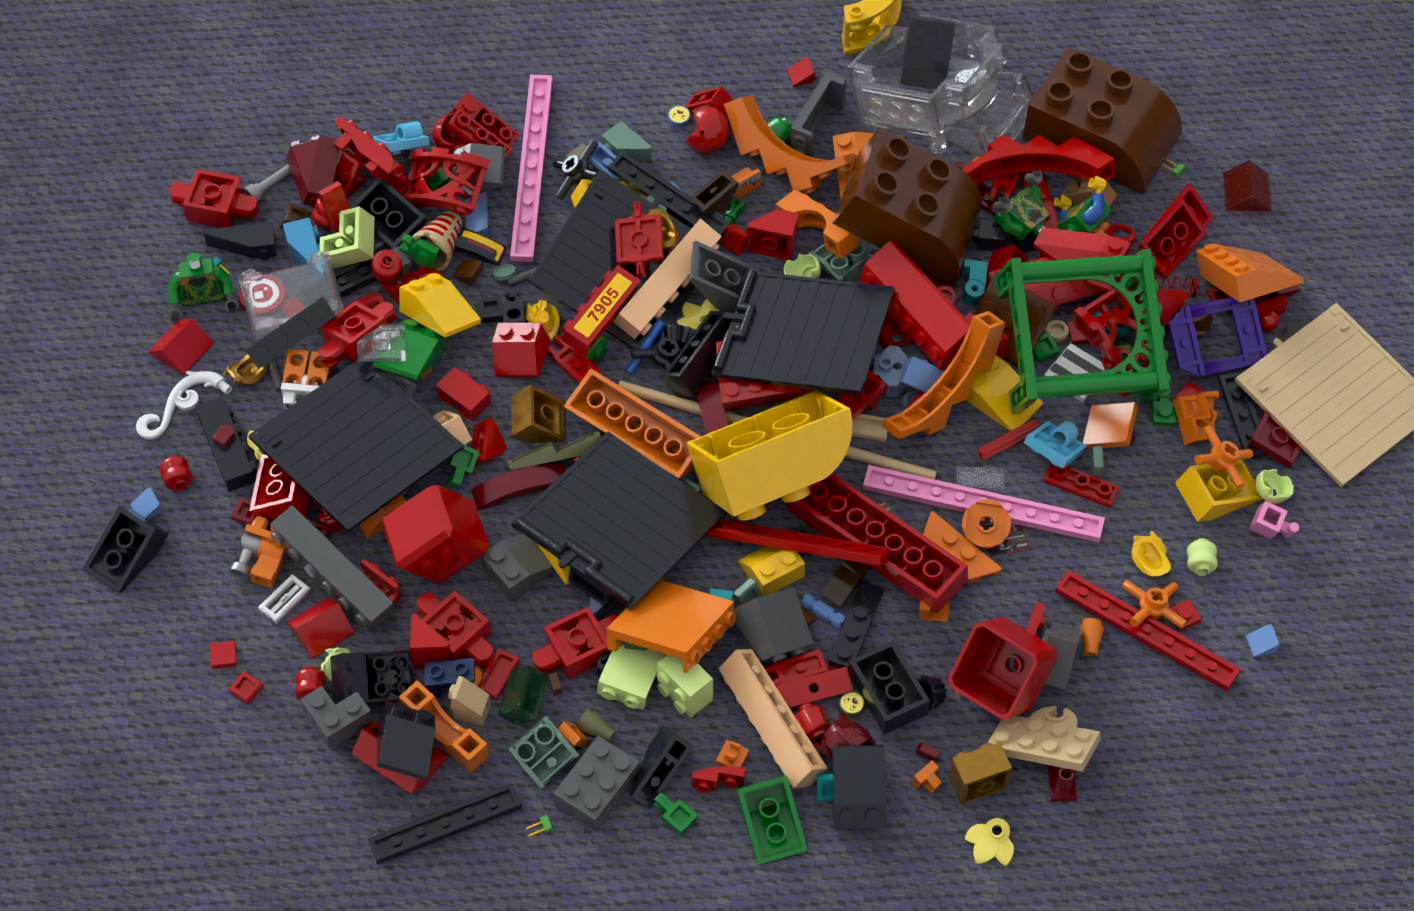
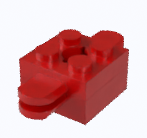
(215, 188)
(350, 327)
(464, 623)
(569, 635)

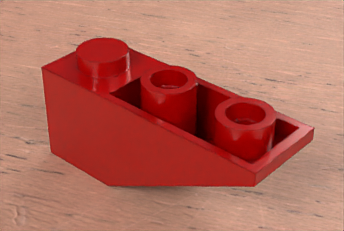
(486, 118)

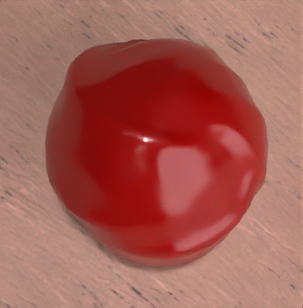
(710, 130)

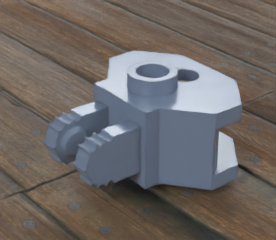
(889, 368)

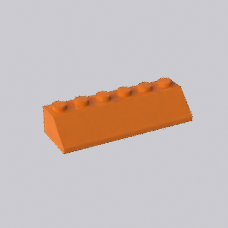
(633, 422)

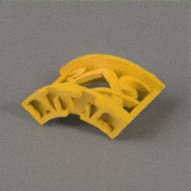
(871, 17)

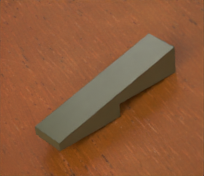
(547, 453)

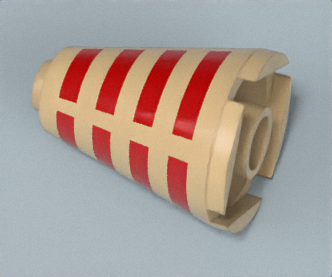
(442, 233)

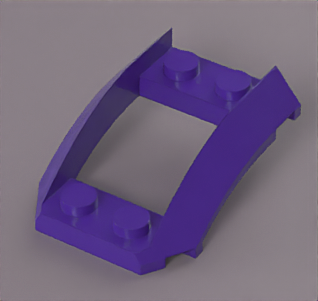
(1247, 330)

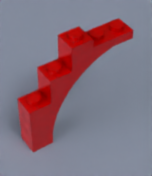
(1070, 158)

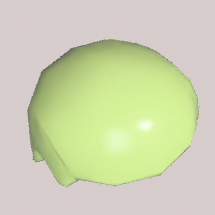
(803, 266)
(1268, 481)

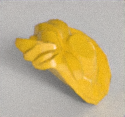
(545, 314)
(1150, 555)

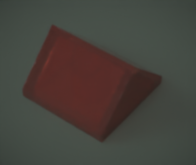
(1247, 188)

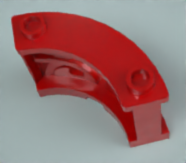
(467, 166)
(1093, 327)

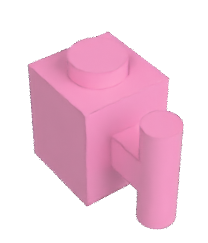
(1270, 521)

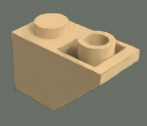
(469, 702)

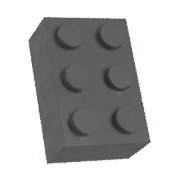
(596, 783)

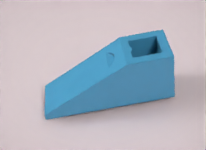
(301, 239)

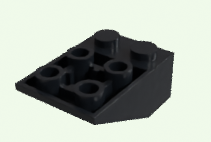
(374, 675)

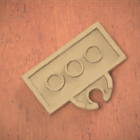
(1047, 739)

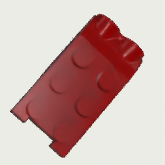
(374, 154)

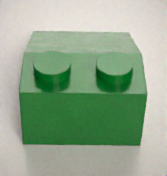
(423, 351)
(771, 819)

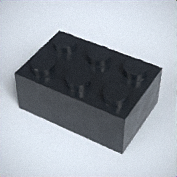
(927, 52)
(888, 687)

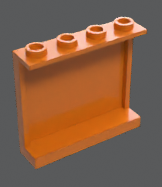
(674, 623)

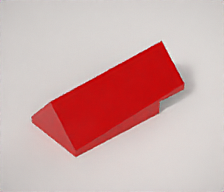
(1177, 231)

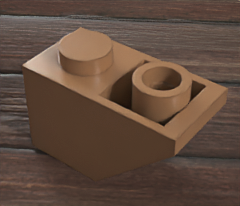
(1079, 191)

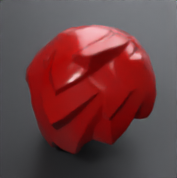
(444, 137)

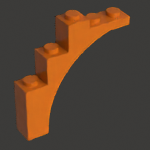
(756, 138)
(954, 385)

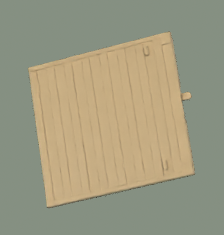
(1334, 394)

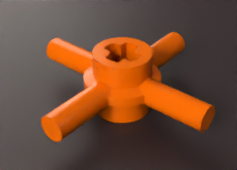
(1223, 456)
(1154, 604)

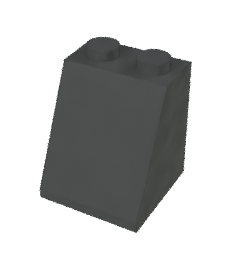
(774, 625)

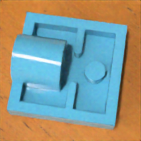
(407, 136)
(1051, 444)

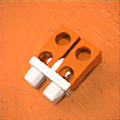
(302, 375)

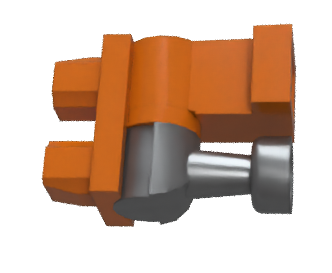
(259, 543)

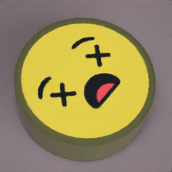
(851, 704)

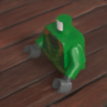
(1025, 211)
(199, 283)

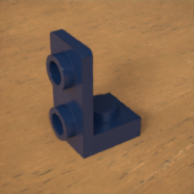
(446, 673)

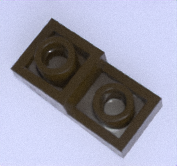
(844, 582)

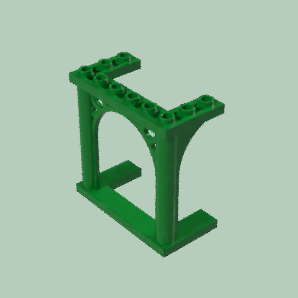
(1136, 272)

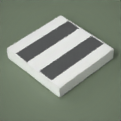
(1075, 361)

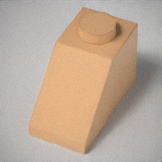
(454, 425)

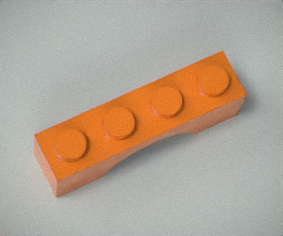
(817, 215)
(459, 742)

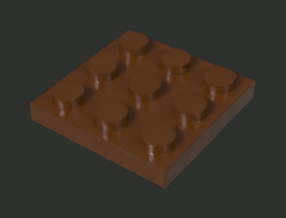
(1038, 312)

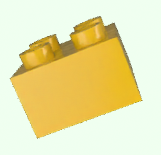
(772, 454)

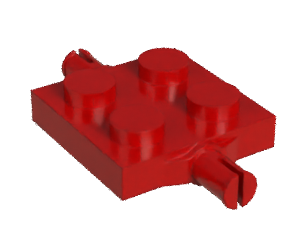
(639, 239)

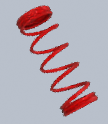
(1194, 284)

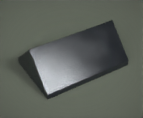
(392, 212)

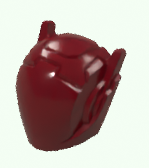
(843, 732)

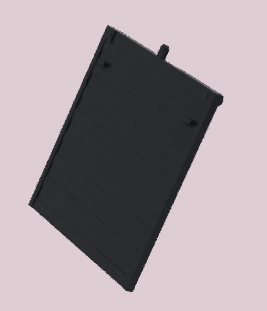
(588, 250)
(803, 332)
(356, 443)
(619, 520)

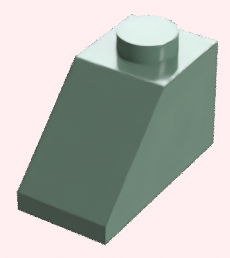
(624, 139)

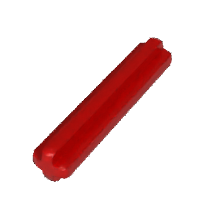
(1007, 440)

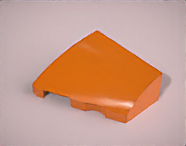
(1194, 414)

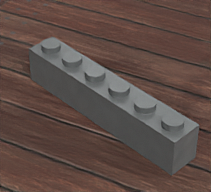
(331, 568)

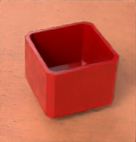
(435, 534)
(984, 669)

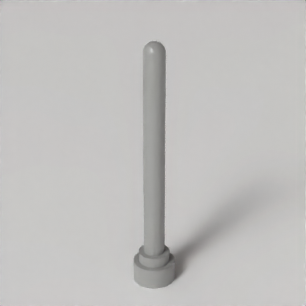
(257, 190)

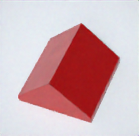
(182, 345)
(321, 627)
(427, 644)

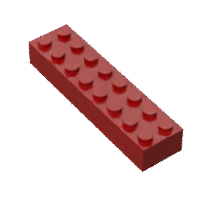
(913, 559)

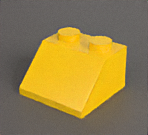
(773, 568)

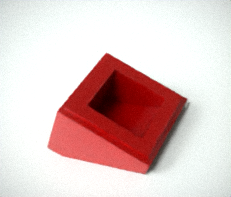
(801, 72)

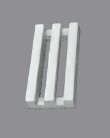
(291, 604)

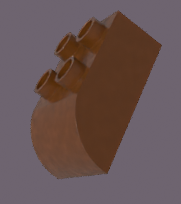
(1110, 112)
(911, 199)

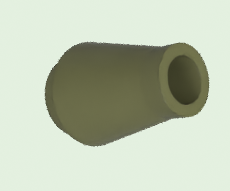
(595, 725)

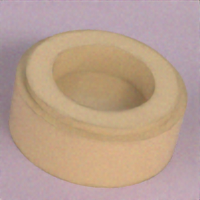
(1058, 330)

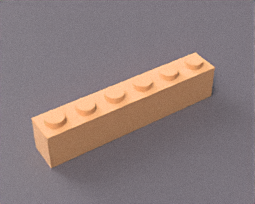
(664, 283)
(772, 718)

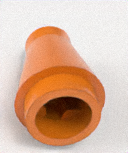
(1091, 635)

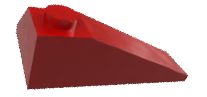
(1077, 245)

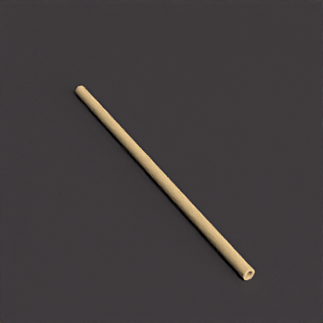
(852, 453)

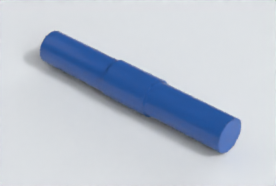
(646, 344)

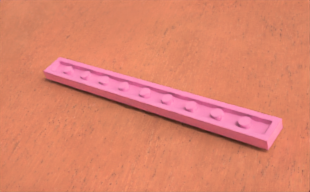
(531, 169)
(961, 498)

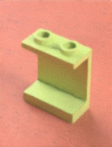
(629, 676)

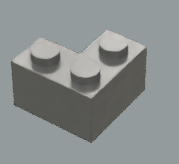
(1066, 642)
(337, 721)

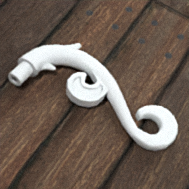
(185, 404)

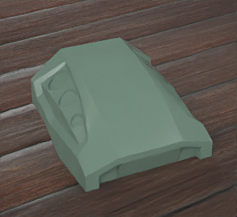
(844, 269)
(543, 751)

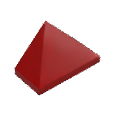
(487, 440)

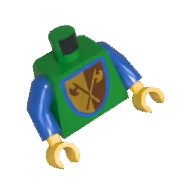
(1086, 214)

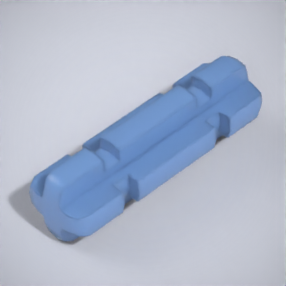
(823, 610)

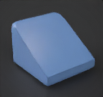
(147, 504)
(1263, 641)

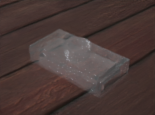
(981, 478)

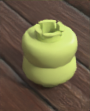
(1202, 557)

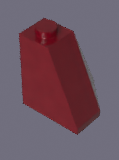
(313, 166)

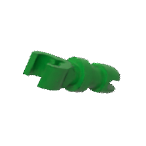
(735, 210)

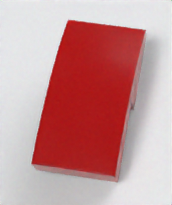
(708, 779)

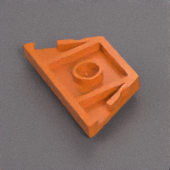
(952, 541)

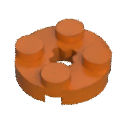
(994, 535)

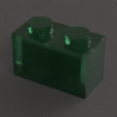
(522, 695)

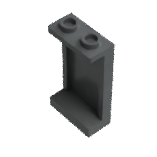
(829, 92)

